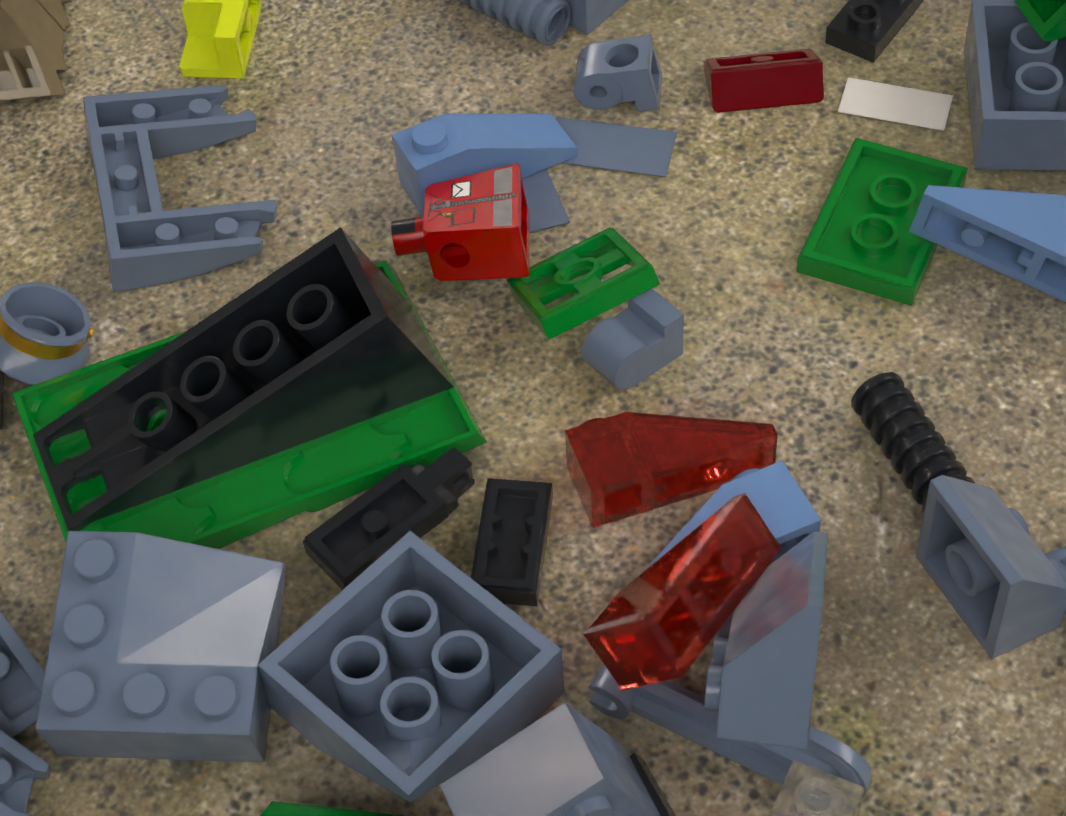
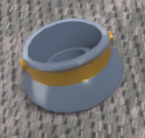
(42, 333)

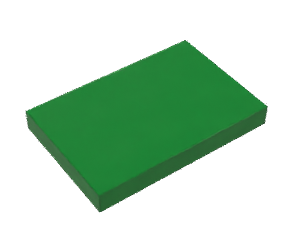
(867, 218)

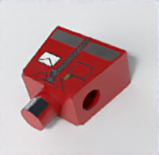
(471, 227)

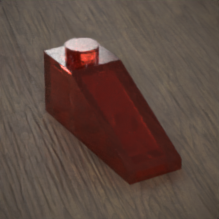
(655, 460)
(683, 598)

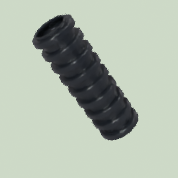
(905, 434)

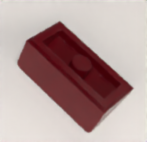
(764, 80)

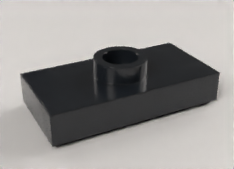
(513, 540)

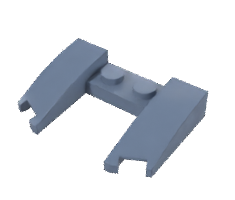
(140, 238)

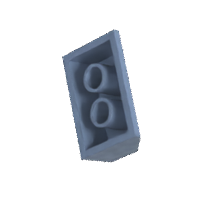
(769, 652)

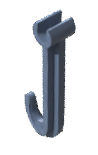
(685, 715)

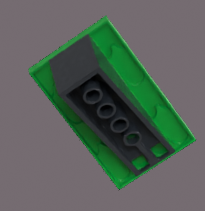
(253, 412)

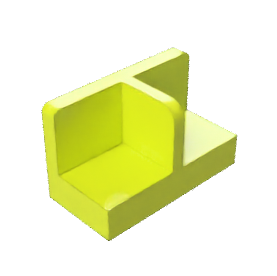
(218, 37)

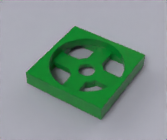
(592, 257)

